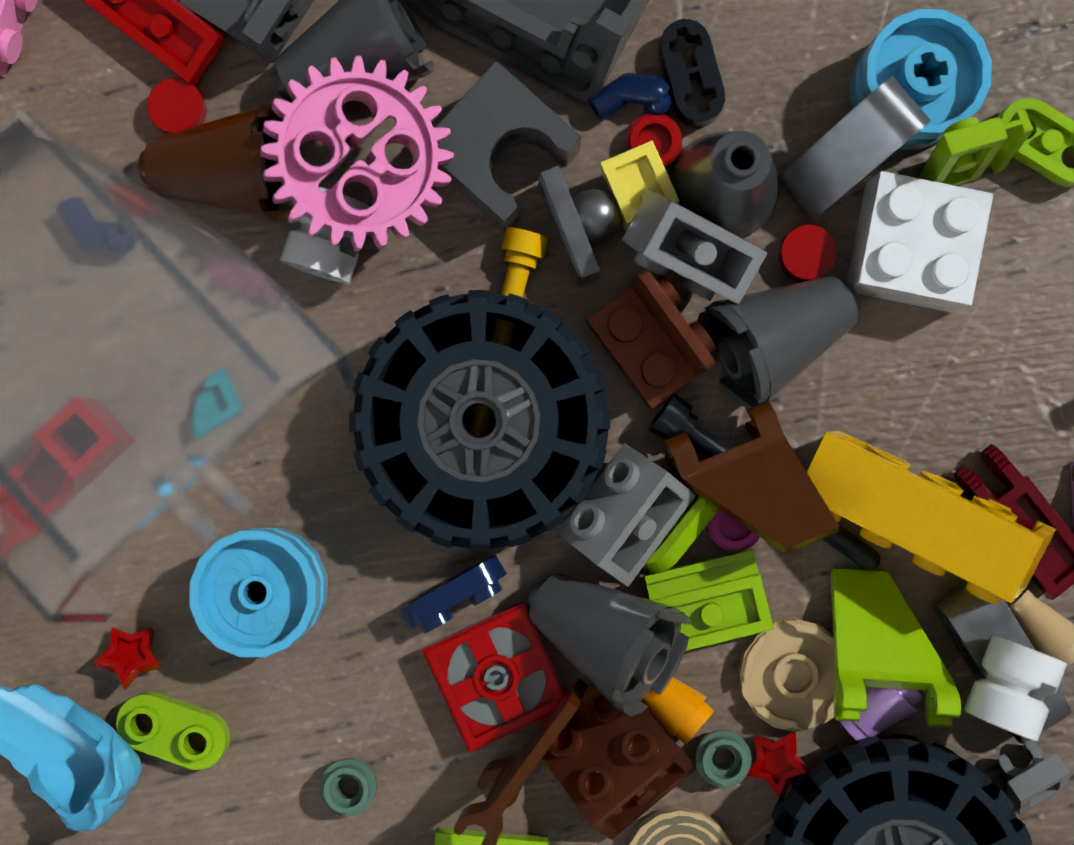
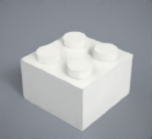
(919, 242)

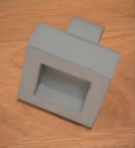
(1035, 783)

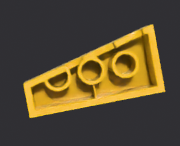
(928, 518)

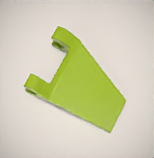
(883, 647)

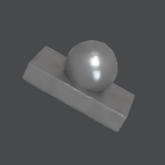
(585, 220)

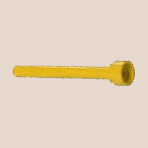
(522, 254)

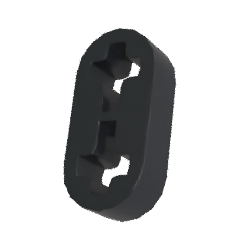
(704, 70)

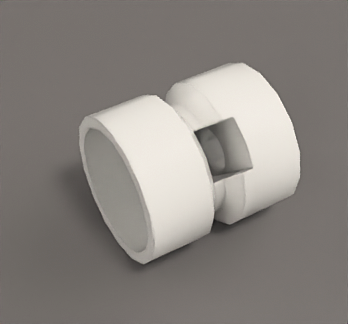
(316, 255)
(1015, 687)

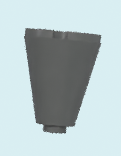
(353, 29)
(727, 180)
(777, 334)
(611, 637)

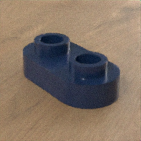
(433, 606)

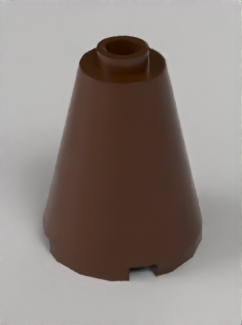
(217, 165)

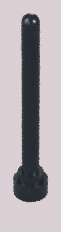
(676, 418)

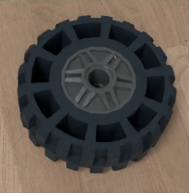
(416, 409)
(895, 796)

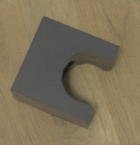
(489, 121)

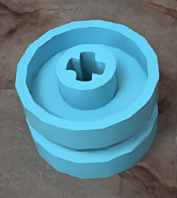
(936, 62)
(225, 599)

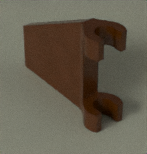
(757, 484)
(514, 770)

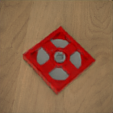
(495, 676)

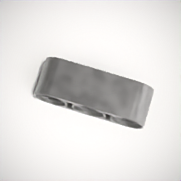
(853, 148)
(970, 627)

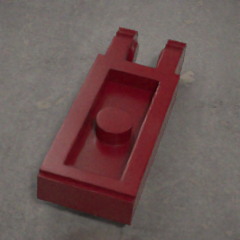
(1056, 566)

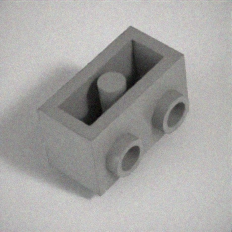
(693, 247)
(626, 514)

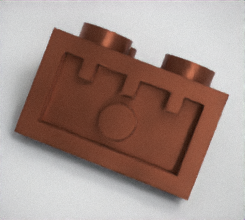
(652, 338)
(615, 763)

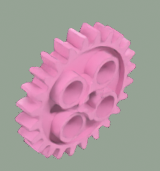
(319, 117)

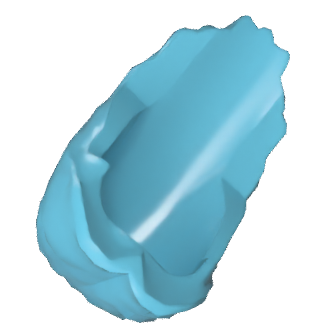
(67, 755)

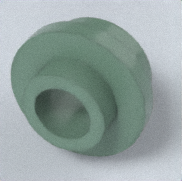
(723, 775)
(343, 803)

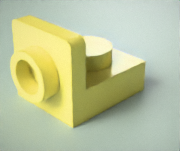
(632, 176)

